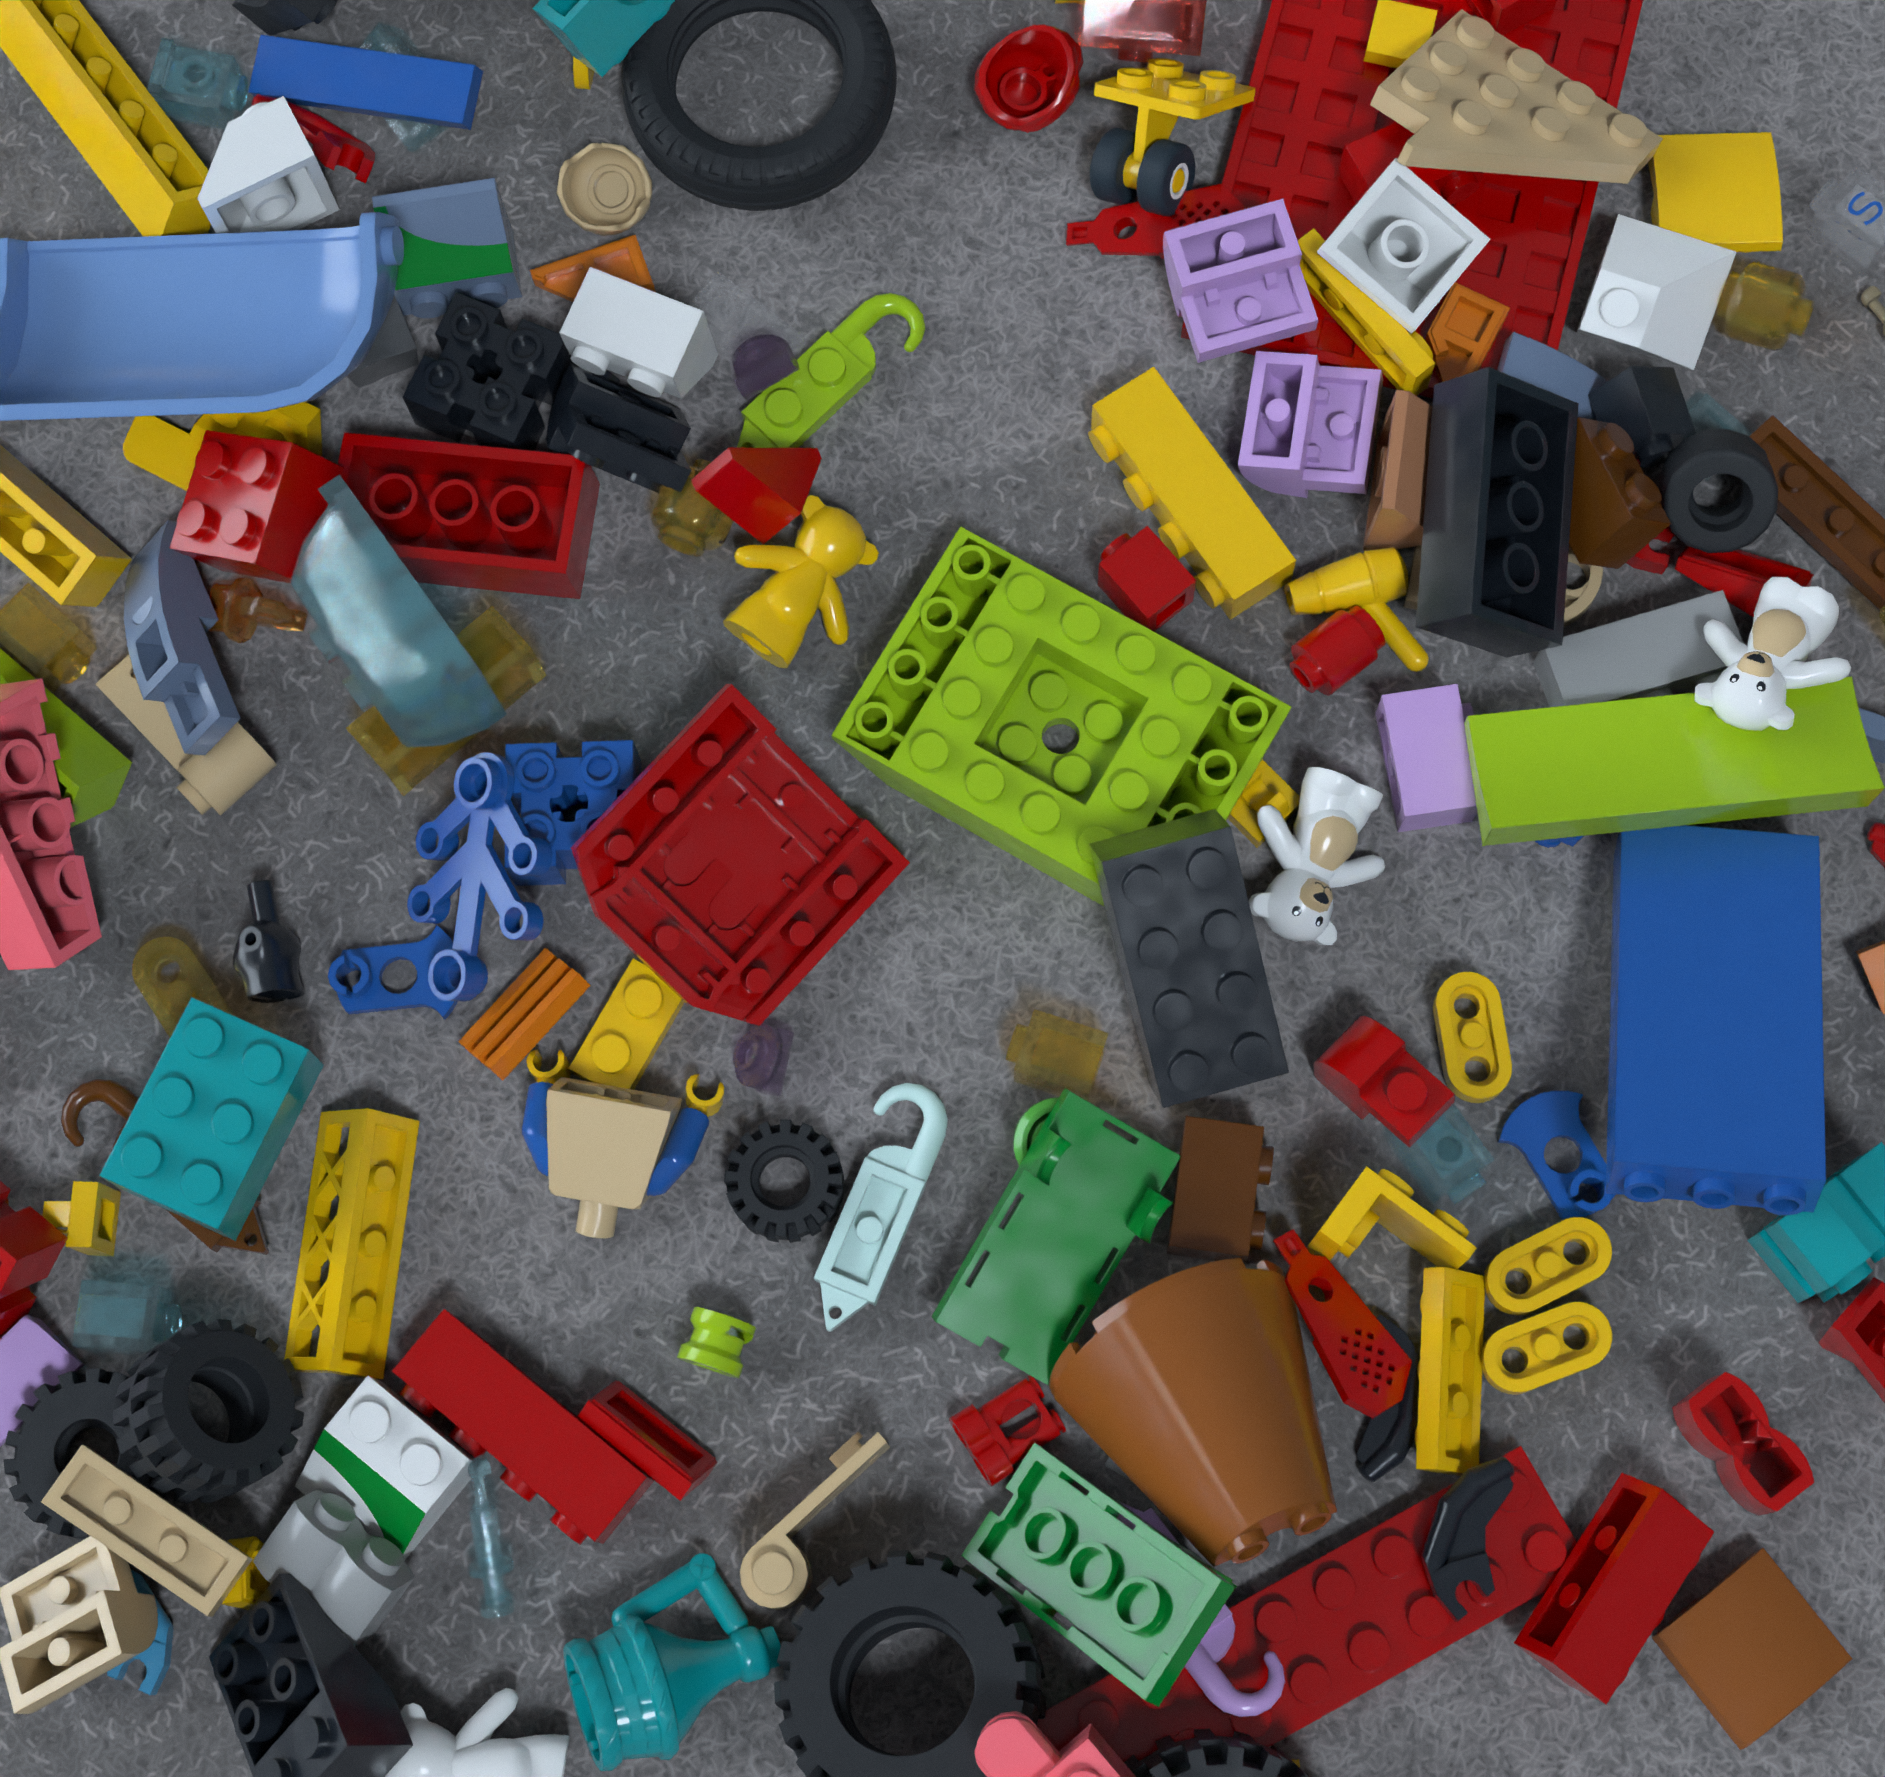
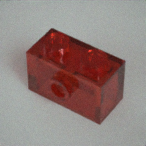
(1141, 27)

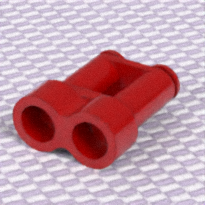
(984, 1439)

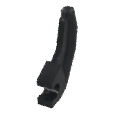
(1393, 1431)
(1458, 1533)

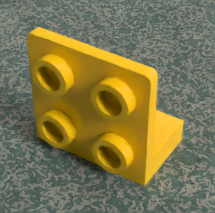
(1388, 1201)

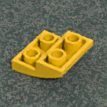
(1719, 189)

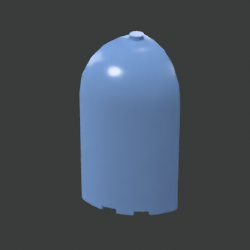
(190, 319)

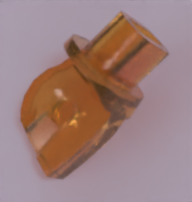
(243, 608)

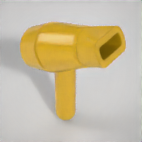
(1362, 581)

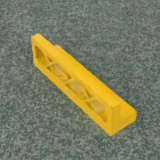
(359, 1242)

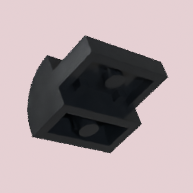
(619, 430)

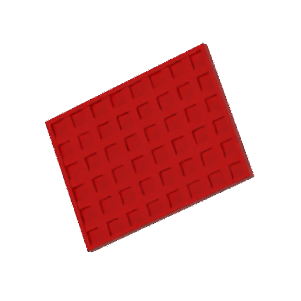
(1317, 99)

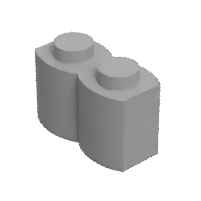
(337, 1563)

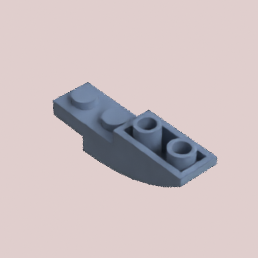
(168, 643)

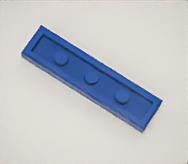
(367, 81)

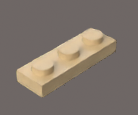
(147, 1530)

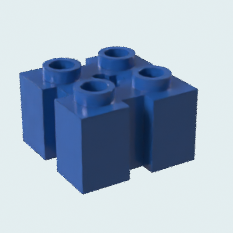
(551, 784)

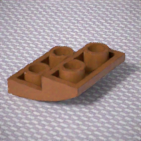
(1752, 1648)

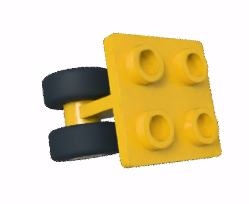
(1145, 160)

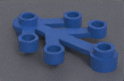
(484, 800)

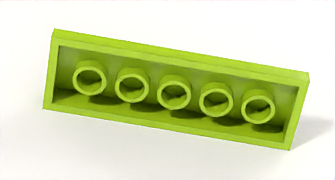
(1663, 765)

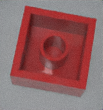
(251, 504)

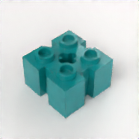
(1829, 1247)

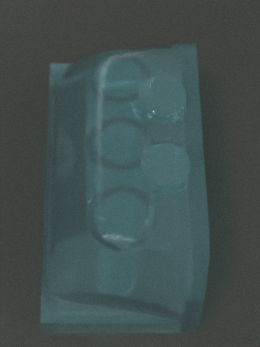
(387, 630)

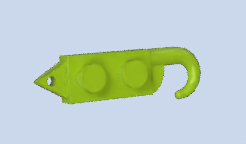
(827, 377)

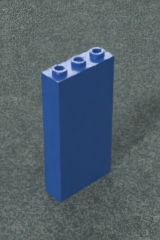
(1716, 1019)

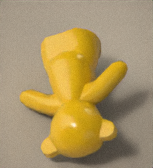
(780, 611)

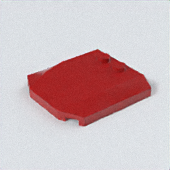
(732, 864)

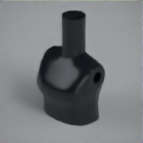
(267, 951)

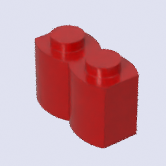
(1753, 1461)

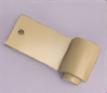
(211, 779)
(775, 1568)

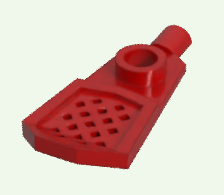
(1150, 229)
(1339, 1320)

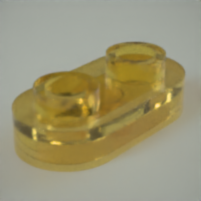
(172, 998)

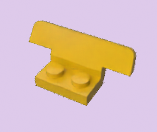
(172, 452)

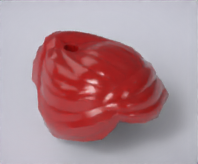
(1029, 78)

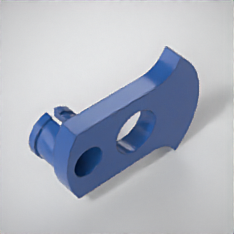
(370, 993)
(1547, 1118)

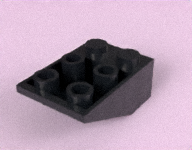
(305, 1693)

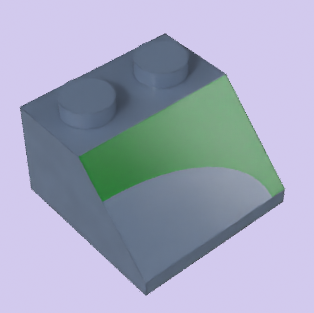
(452, 244)

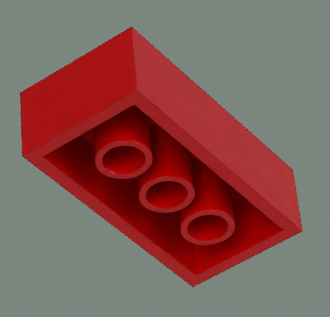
(477, 511)

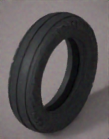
(773, 174)

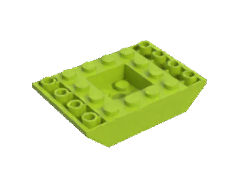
(1001, 658)

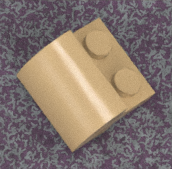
(72, 1624)

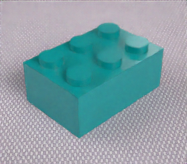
(212, 1118)

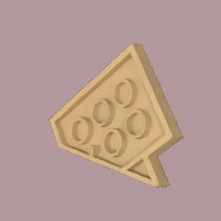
(1505, 111)

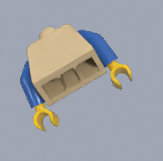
(609, 1141)

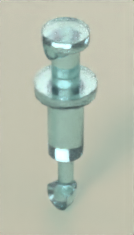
(489, 1562)

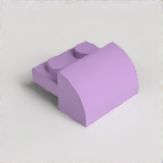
(1238, 280)
(1309, 425)

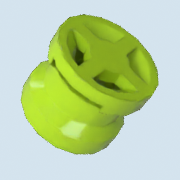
(716, 1342)

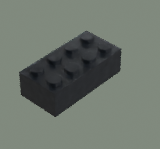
(1497, 514)
(1189, 957)

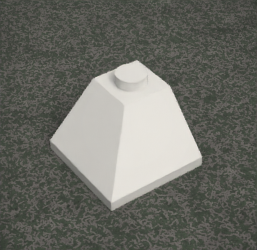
(1656, 292)

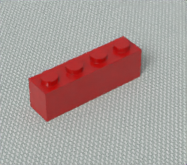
(522, 1427)

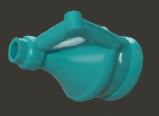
(645, 1686)

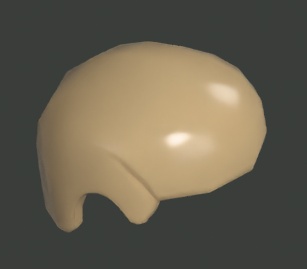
(605, 189)

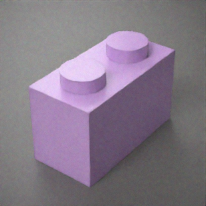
(1427, 757)

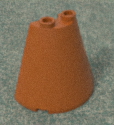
(1207, 1405)

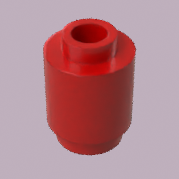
(1336, 650)

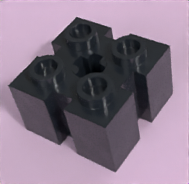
(476, 349)

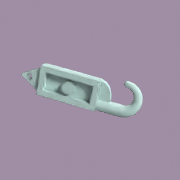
(879, 1210)

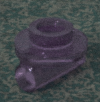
(762, 363)
(763, 1058)

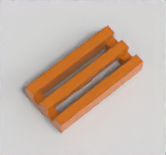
(524, 1013)

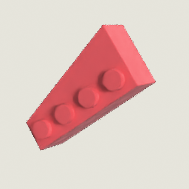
(43, 884)

